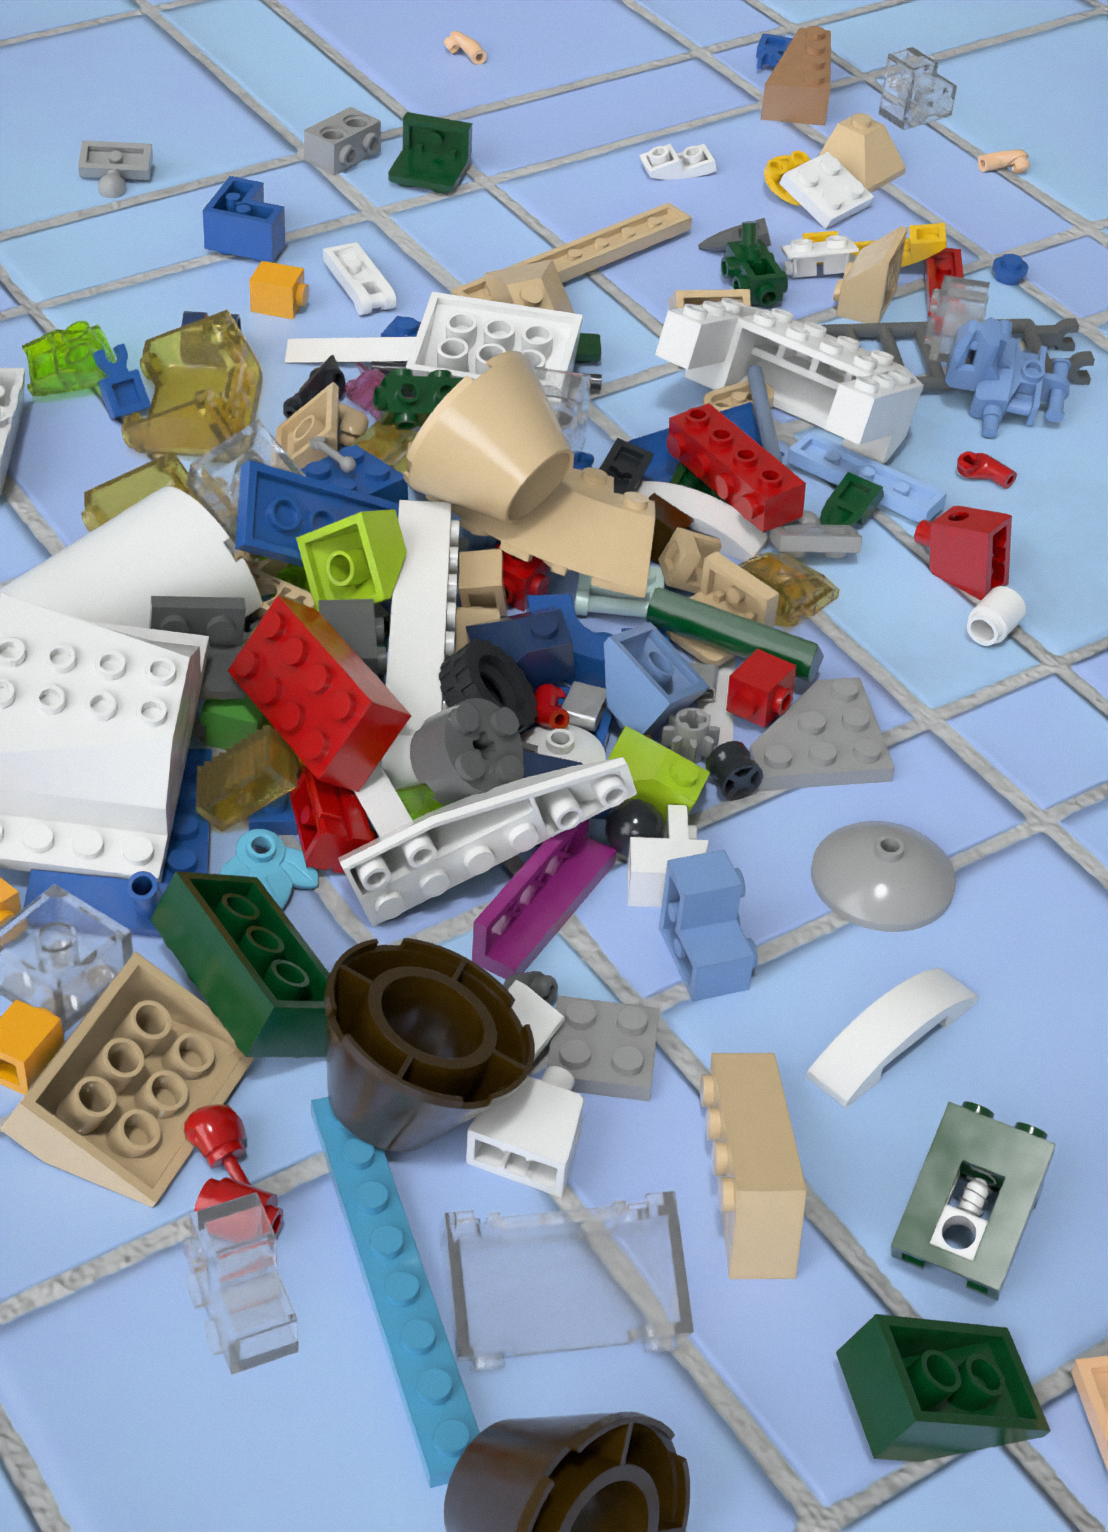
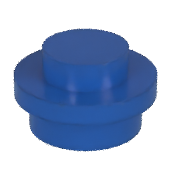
(1009, 269)

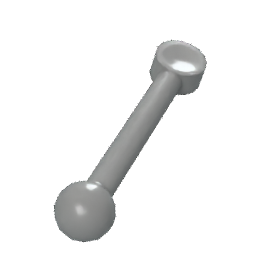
(346, 463)

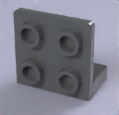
(213, 617)

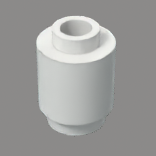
(996, 616)

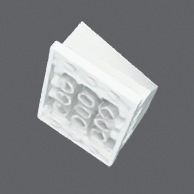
(92, 740)

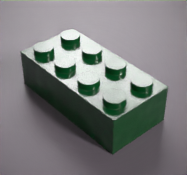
(246, 962)

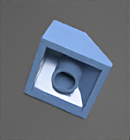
(647, 679)

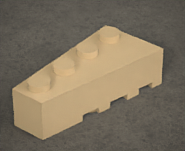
(754, 1165)

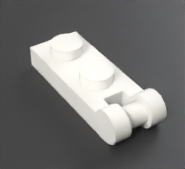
(359, 278)

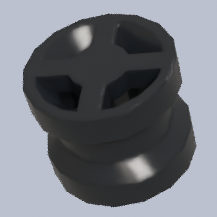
(734, 770)

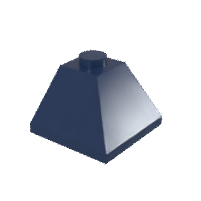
(535, 641)

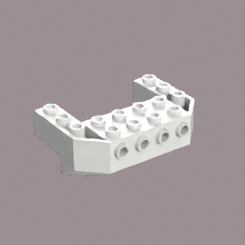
(811, 372)

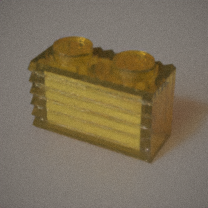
(245, 778)

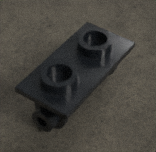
(318, 380)

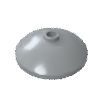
(883, 876)

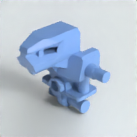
(1004, 375)

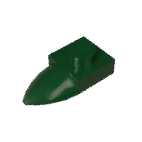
(851, 501)

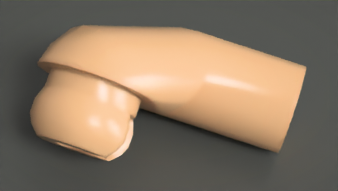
(469, 46)

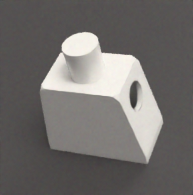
(531, 1133)

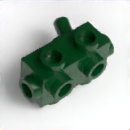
(754, 268)
(411, 412)

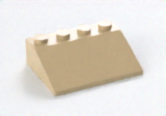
(126, 1084)

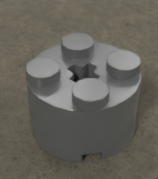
(467, 750)

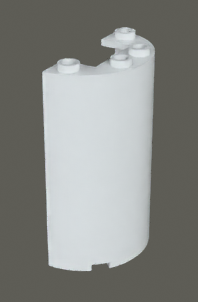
(148, 550)

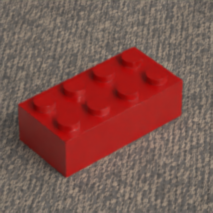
(318, 694)

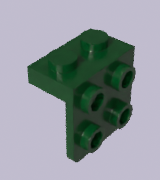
(432, 153)

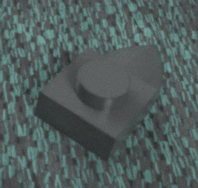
(719, 241)

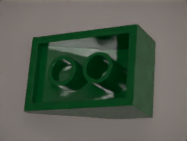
(938, 1388)

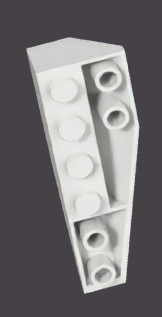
(478, 834)

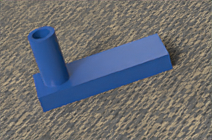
(123, 900)

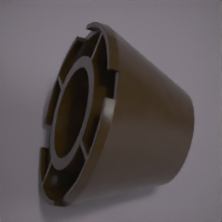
(418, 1042)
(570, 1477)

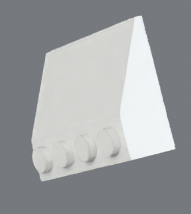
(468, 331)

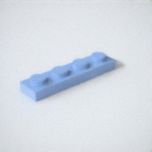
(833, 462)

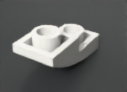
(666, 164)

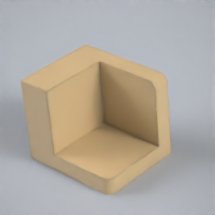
(684, 559)
(482, 579)

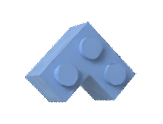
(704, 925)

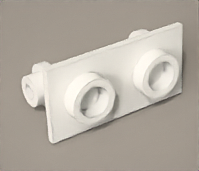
(804, 255)

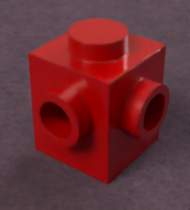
(523, 579)
(761, 688)

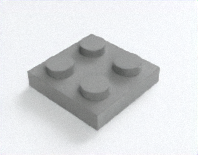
(606, 1047)

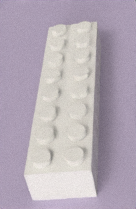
(421, 624)

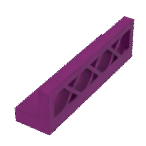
(539, 901)

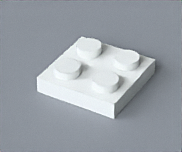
(826, 190)

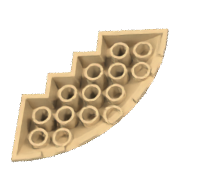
(580, 530)

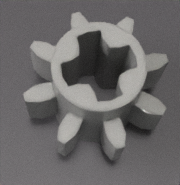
(691, 734)

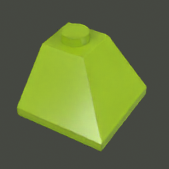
(354, 557)
(658, 772)

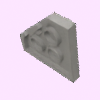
(824, 740)

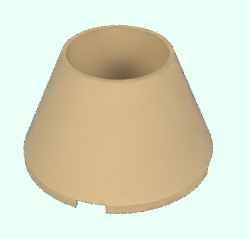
(492, 443)

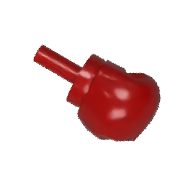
(219, 1137)

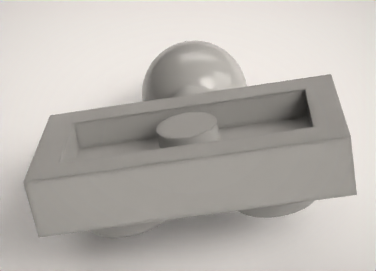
(115, 163)
(811, 536)

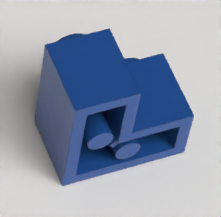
(241, 222)

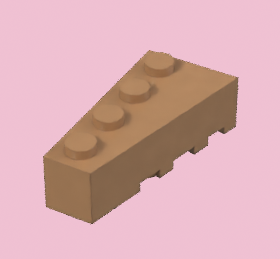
(801, 80)

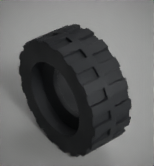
(488, 674)

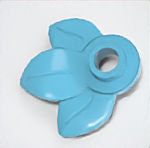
(276, 869)

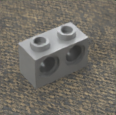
(342, 140)

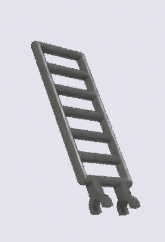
(1034, 335)

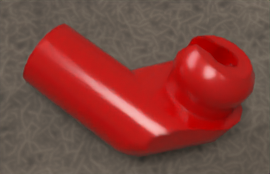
(982, 466)
(549, 710)

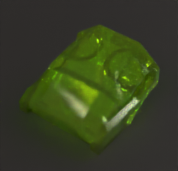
(64, 359)

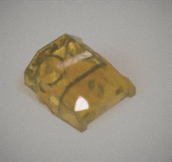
(799, 586)

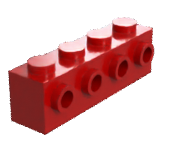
(736, 467)

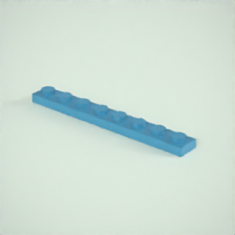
(399, 1297)

